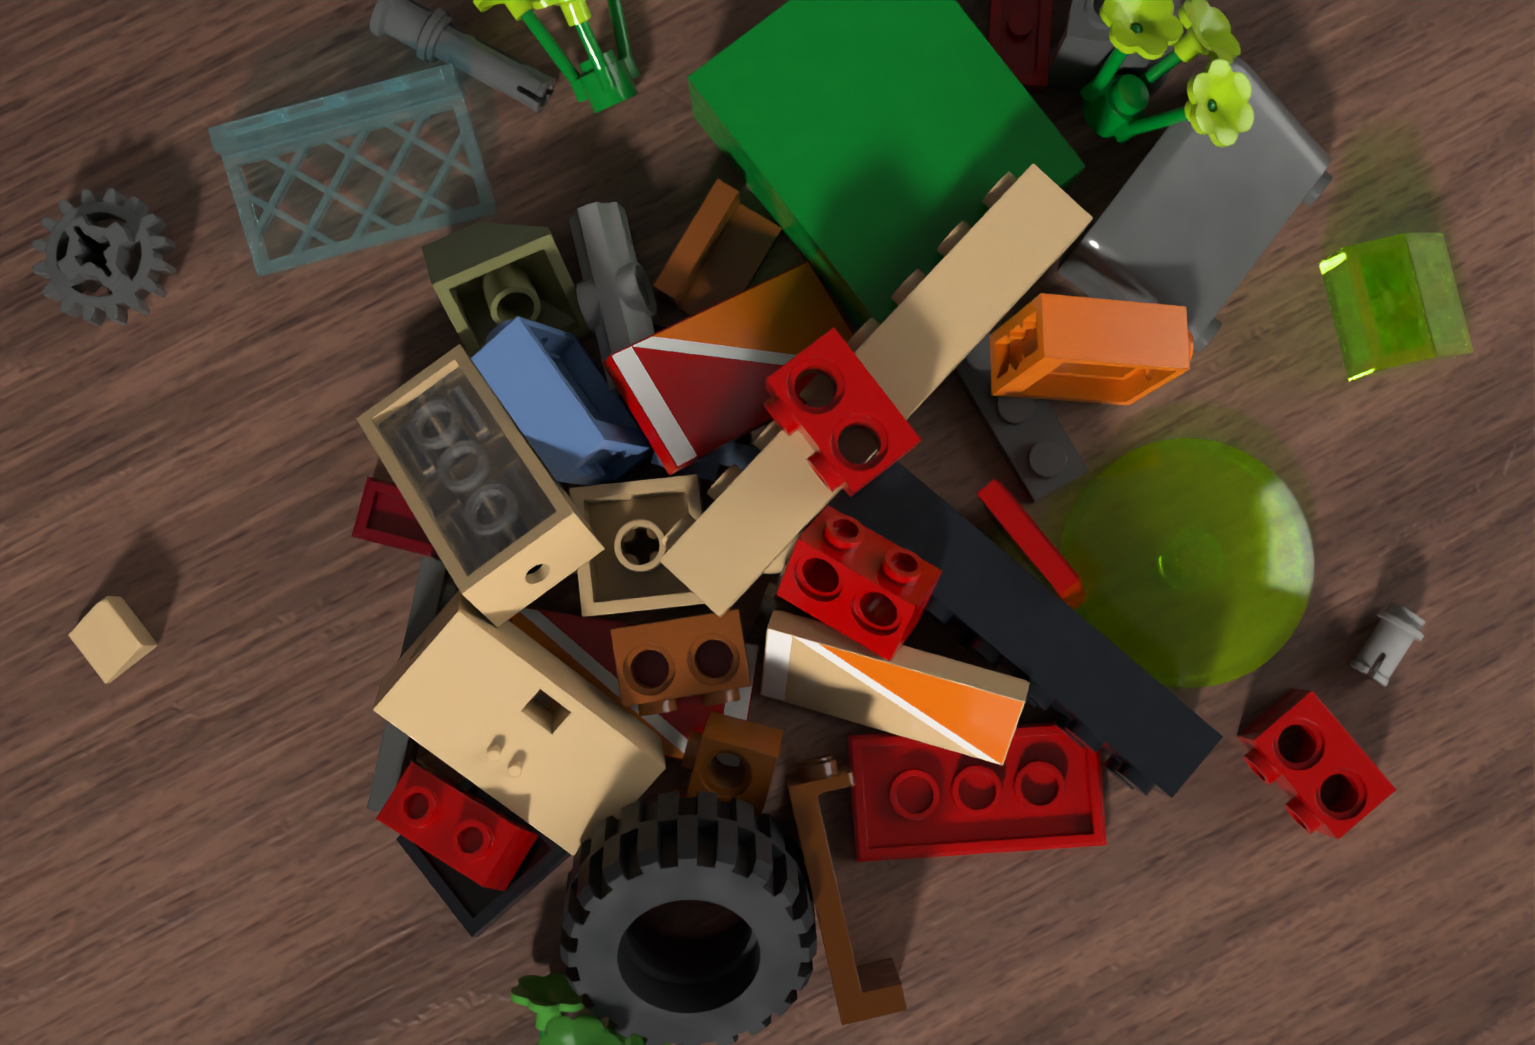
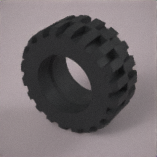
(688, 986)

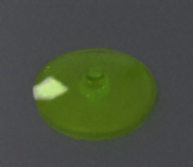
(1191, 560)

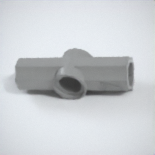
(615, 287)

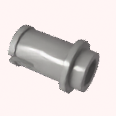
(1389, 639)

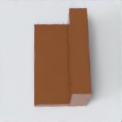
(716, 253)

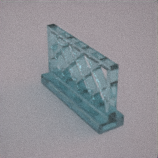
(341, 117)

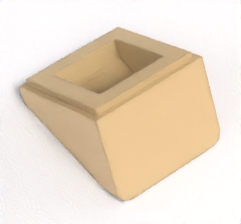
(112, 638)

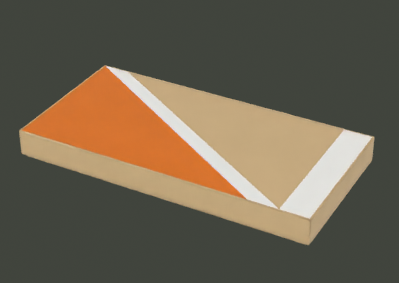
(909, 696)

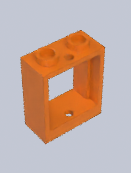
(1089, 349)

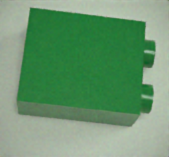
(872, 134)

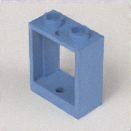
(562, 403)

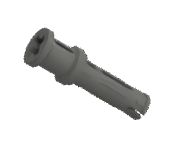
(437, 37)

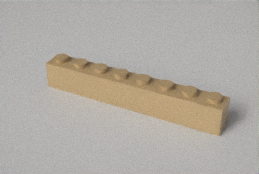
(907, 355)

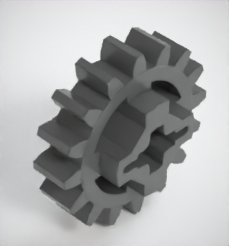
(76, 257)

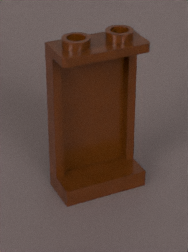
(859, 990)

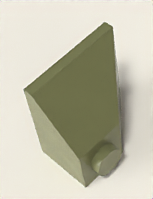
(499, 274)

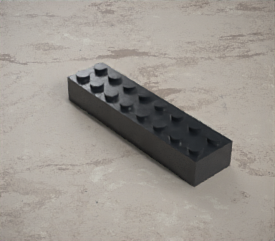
(1038, 638)

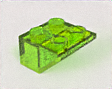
(1395, 304)

